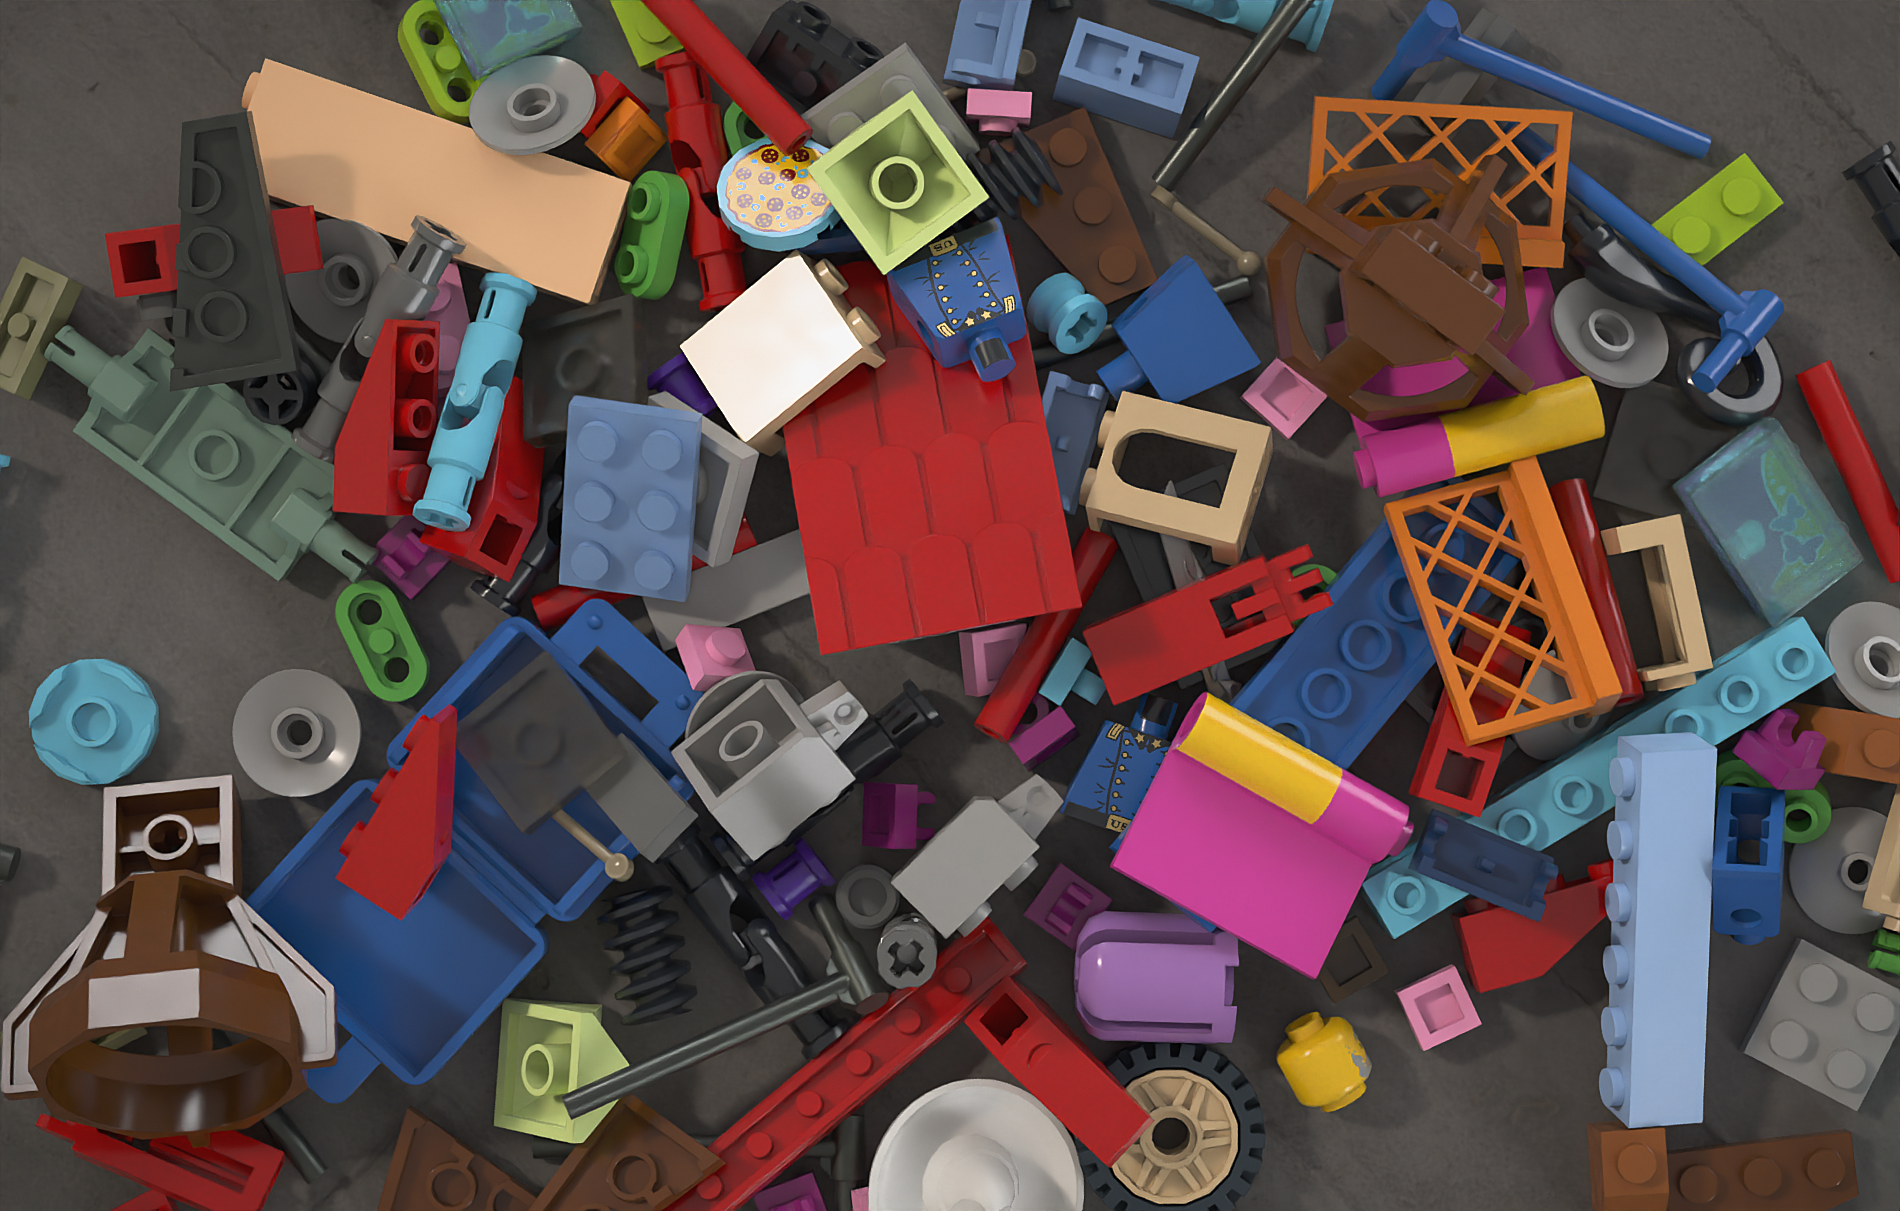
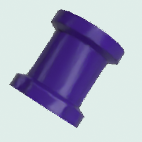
(684, 383)
(793, 879)

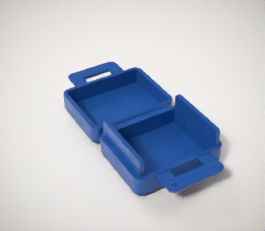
(435, 977)

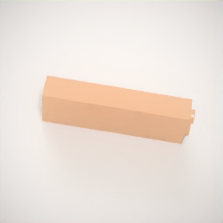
(391, 162)

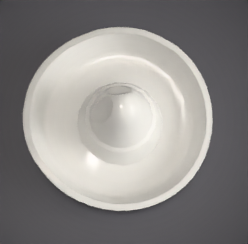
(976, 1151)

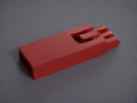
(1183, 633)
(225, 1176)

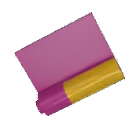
(1497, 422)
(1259, 834)

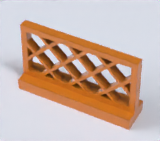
(1538, 243)
(1555, 584)

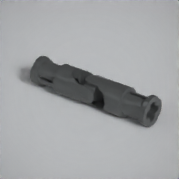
(402, 293)
(907, 950)

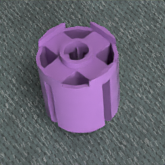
(1155, 979)

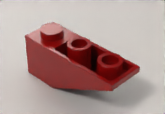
(146, 257)
(390, 424)
(501, 503)
(1449, 769)
(411, 829)
(1511, 948)
(1058, 1069)

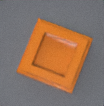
(626, 140)

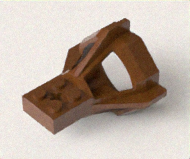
(1405, 288)
(175, 953)

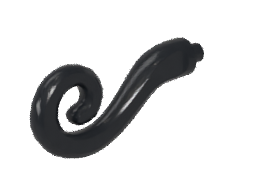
(1623, 276)

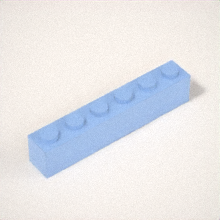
(1658, 928)

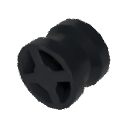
(275, 402)

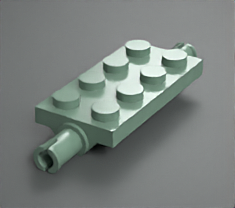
(210, 457)

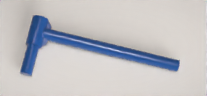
(1438, 35)
(1744, 316)

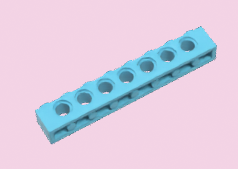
(1577, 784)

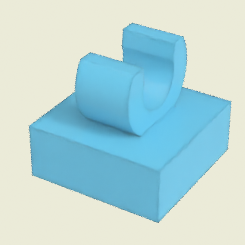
(1069, 674)

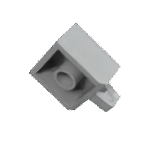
(770, 760)
(976, 854)

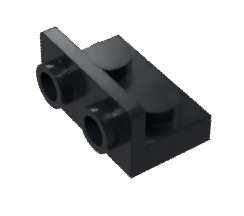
(807, 55)

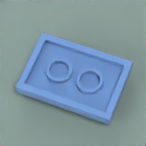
(630, 498)

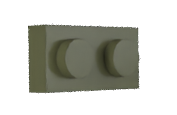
(30, 318)

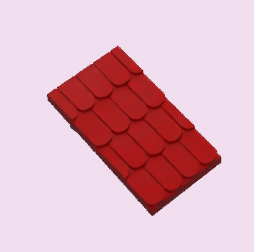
(926, 491)

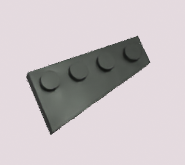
(231, 281)

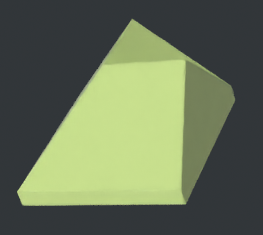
(897, 182)
(546, 1054)

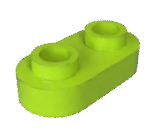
(438, 64)

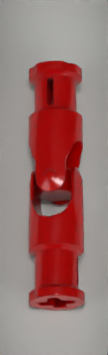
(699, 156)

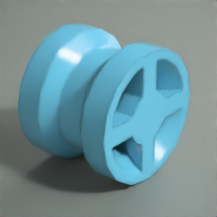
(1066, 313)

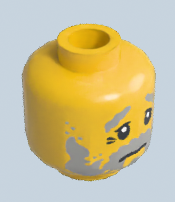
(1323, 1061)

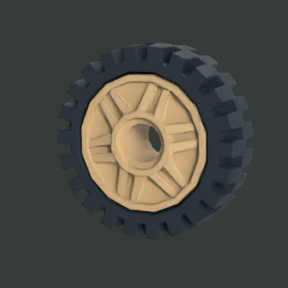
(1221, 1139)

